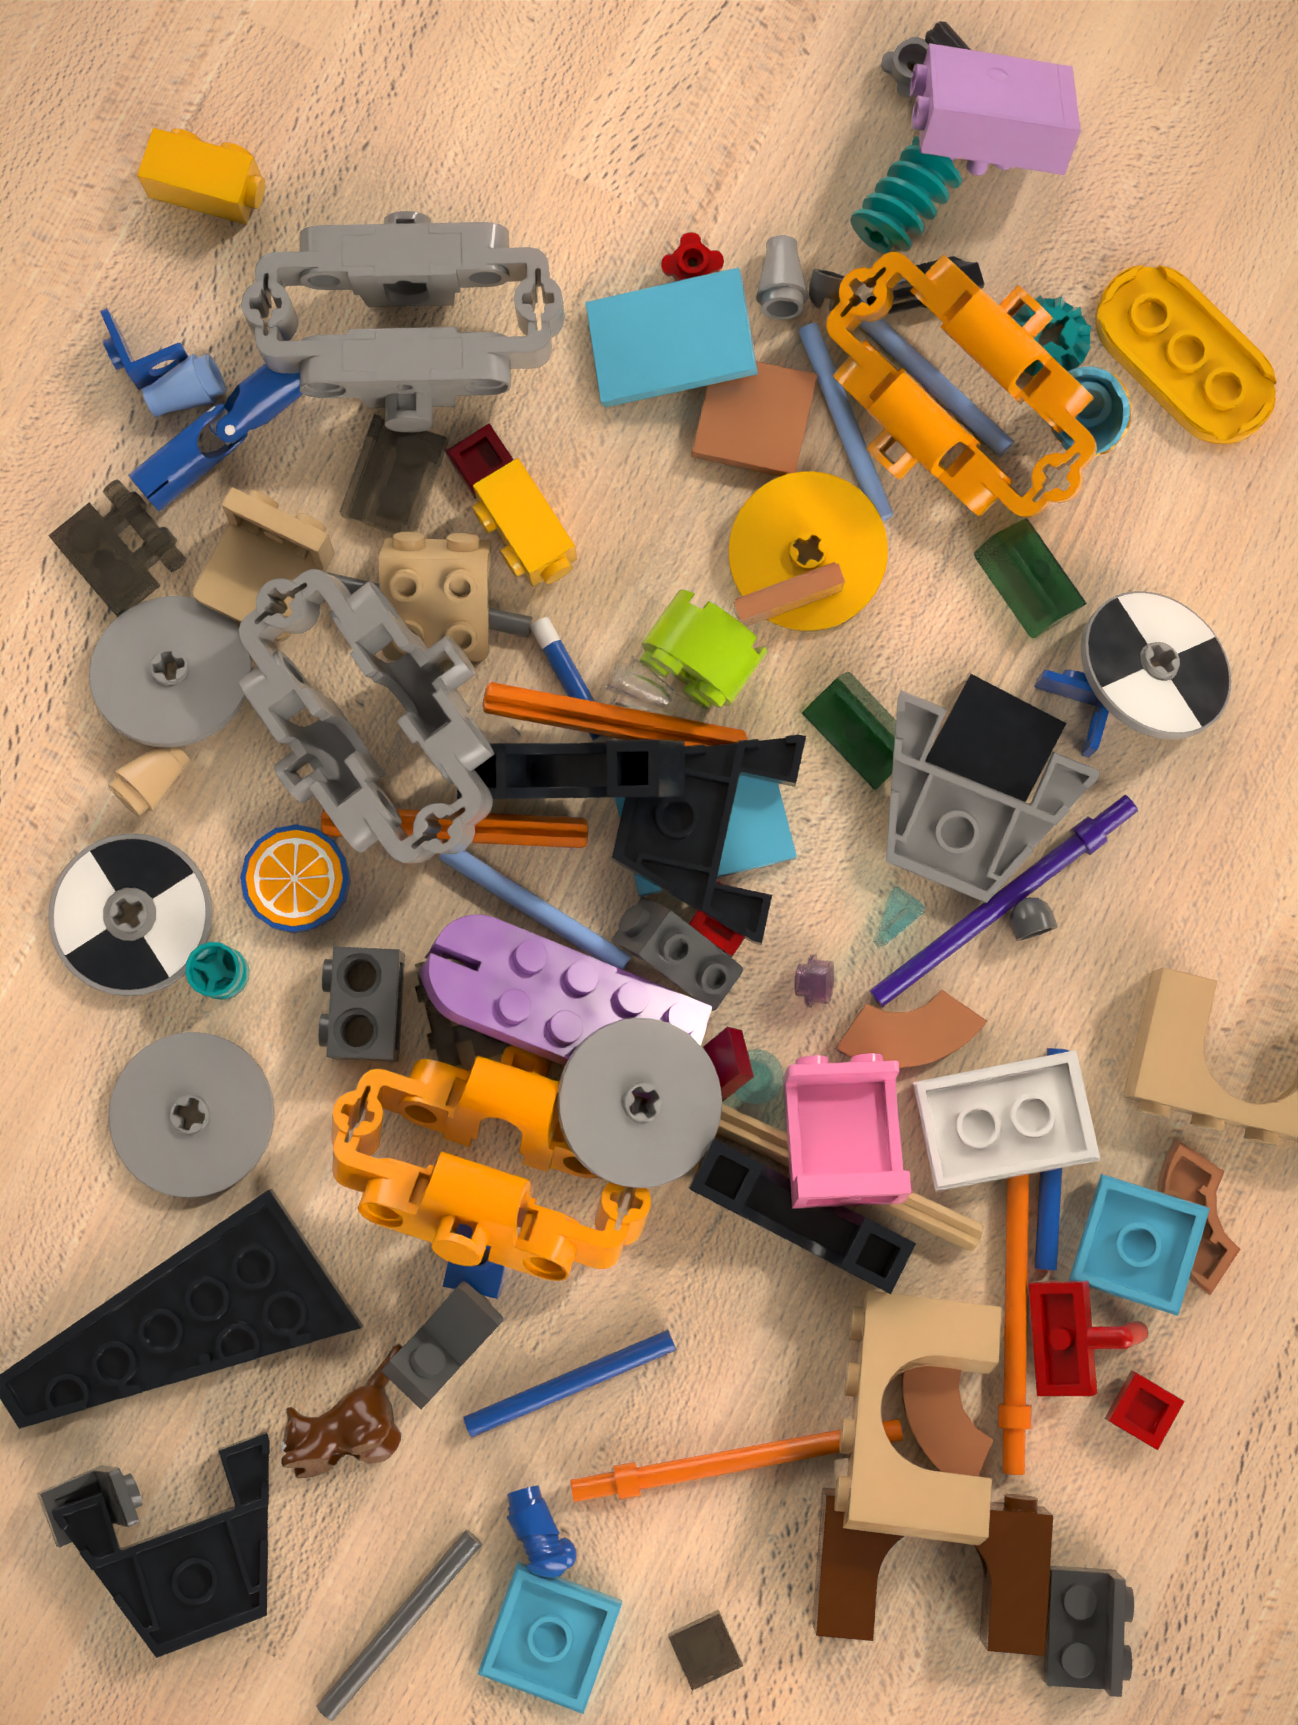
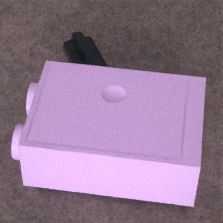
(993, 107)

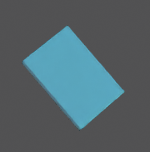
(671, 337)
(755, 834)

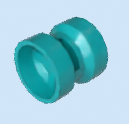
(208, 966)

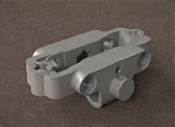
(401, 266)

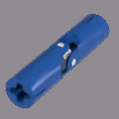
(182, 464)

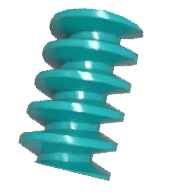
(902, 196)

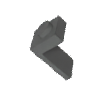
(677, 951)
(119, 1491)

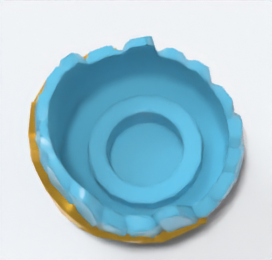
(1107, 414)

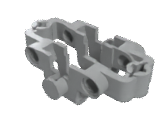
(343, 767)

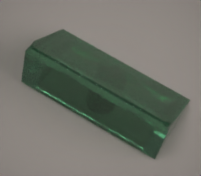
(1029, 578)
(856, 727)

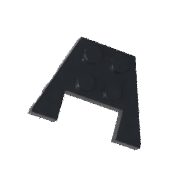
(682, 839)
(193, 1576)

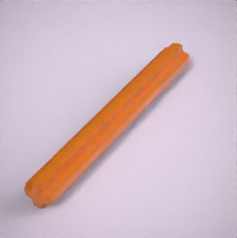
(601, 718)
(502, 829)

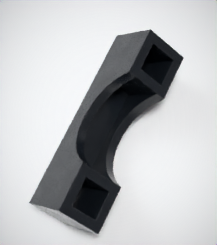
(585, 770)
(828, 1232)

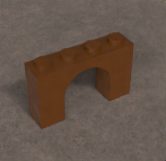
(1012, 1561)

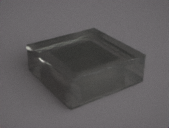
(705, 1649)

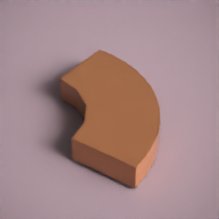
(914, 1035)
(1196, 1179)
(939, 1421)

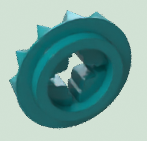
(1073, 336)

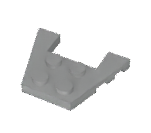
(959, 827)

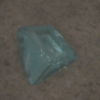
(899, 912)

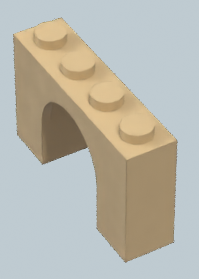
(1172, 1070)
(881, 1486)

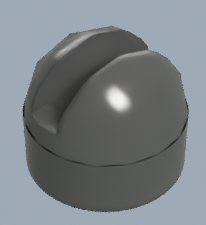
(825, 285)
(1031, 918)

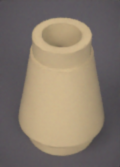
(148, 778)

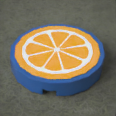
(295, 879)

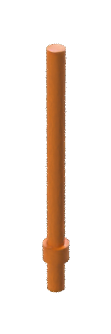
(1013, 1413)
(629, 1480)

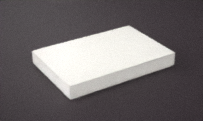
(1006, 1121)

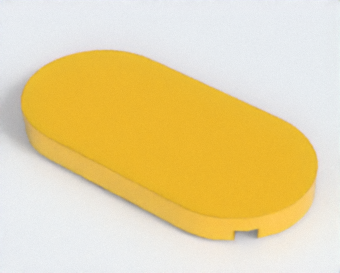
(1186, 354)

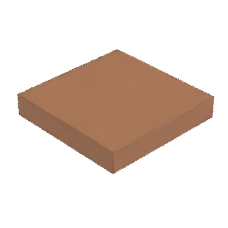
(756, 420)
(789, 594)

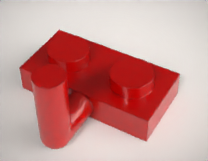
(1067, 1340)

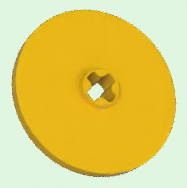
(805, 508)

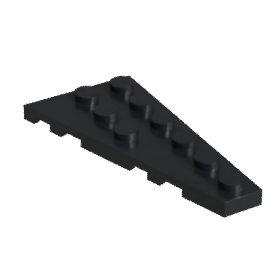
(210, 1306)

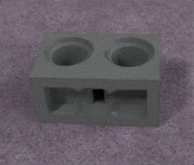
(379, 1004)

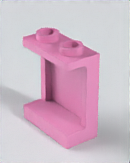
(844, 1132)

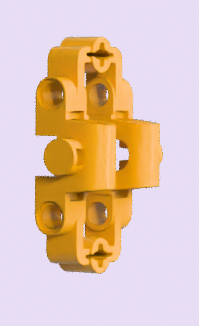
(993, 342)
(461, 1191)

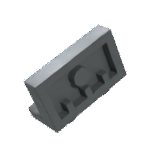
(1088, 1629)

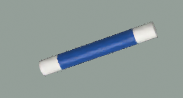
(563, 665)

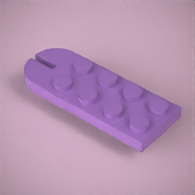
(541, 991)

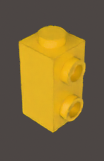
(201, 175)
(526, 523)

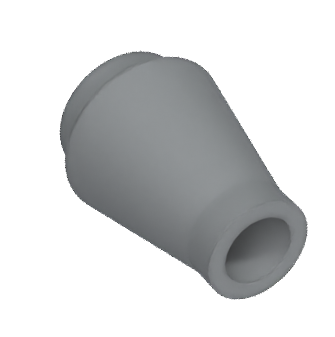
(782, 281)

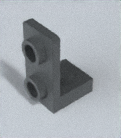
(443, 1344)

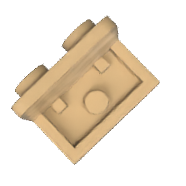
(257, 548)
(438, 589)

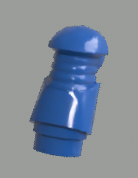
(539, 1534)

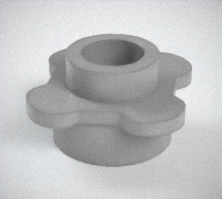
(896, 62)

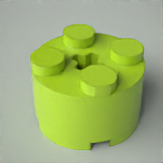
(703, 650)

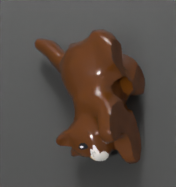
(355, 1426)

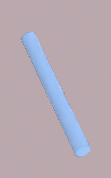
(938, 385)
(844, 419)
(536, 908)

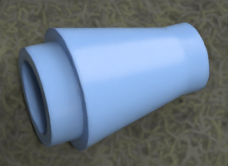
(186, 386)

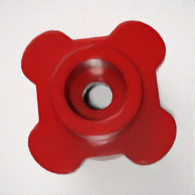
(691, 248)

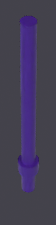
(1085, 838)

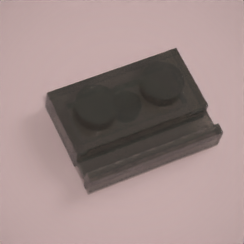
(393, 478)

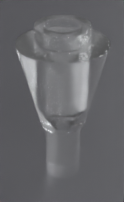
(642, 689)

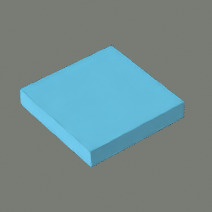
(1139, 1244)
(550, 1638)

